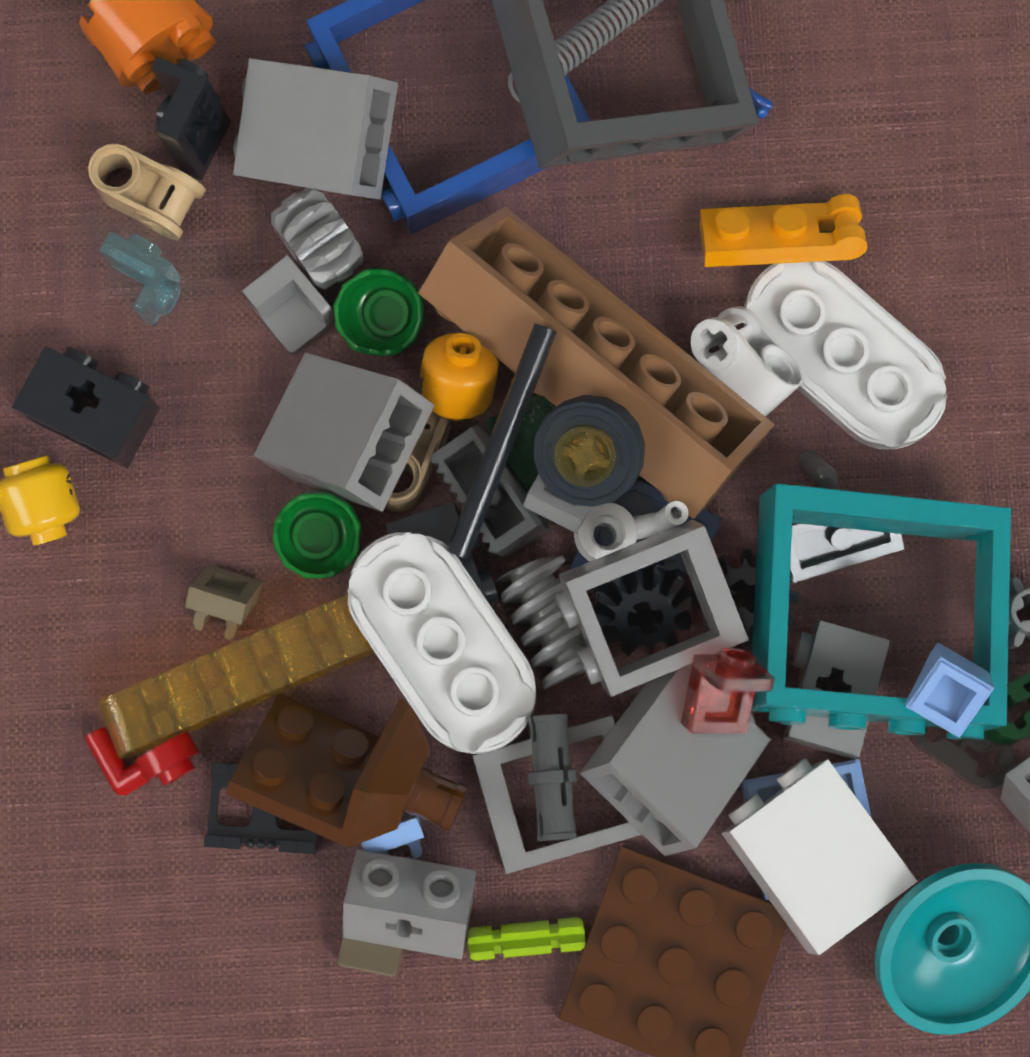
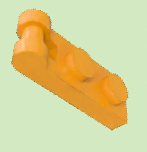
(783, 233)

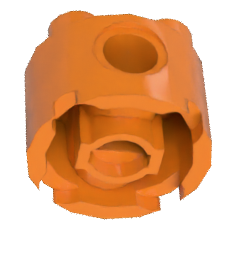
(138, 31)

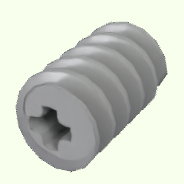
(536, 590)

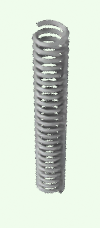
(602, 40)

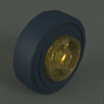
(577, 469)

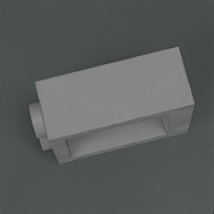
(710, 588)
(502, 812)

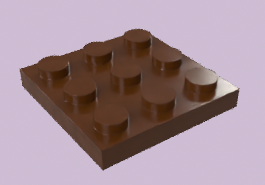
(673, 962)

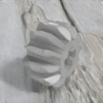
(317, 237)

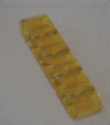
(233, 678)

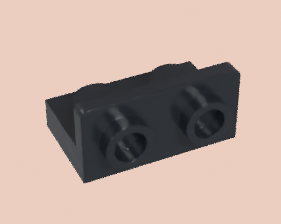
(190, 117)

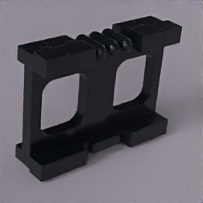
(261, 831)

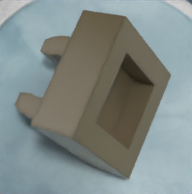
(224, 596)

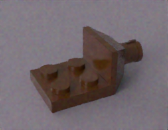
(342, 776)

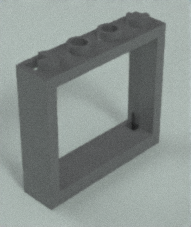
(550, 112)

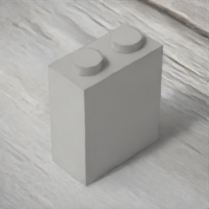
(314, 128)
(344, 430)
(662, 774)

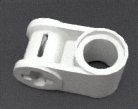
(747, 358)

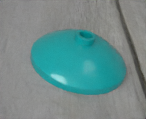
(970, 970)

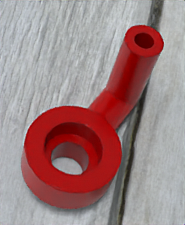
(166, 761)

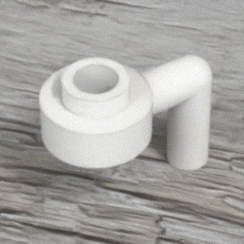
(625, 527)

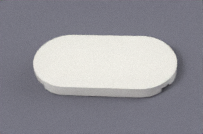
(851, 353)
(441, 642)

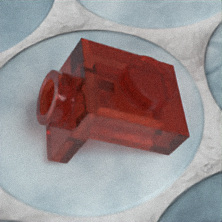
(723, 691)

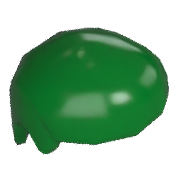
(379, 312)
(317, 534)

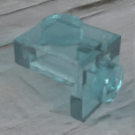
(142, 262)

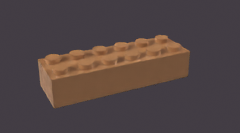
(508, 277)

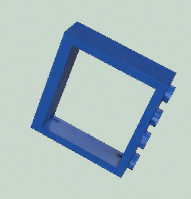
(398, 196)

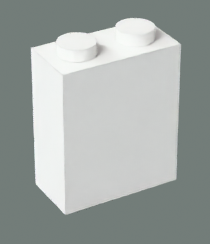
(817, 855)

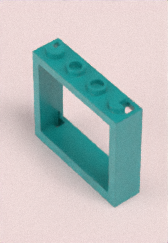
(890, 514)

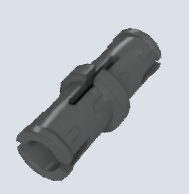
(552, 777)

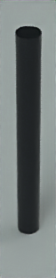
(501, 441)

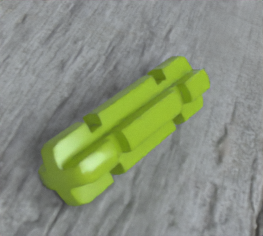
(526, 938)

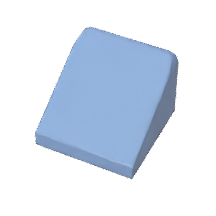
(950, 690)

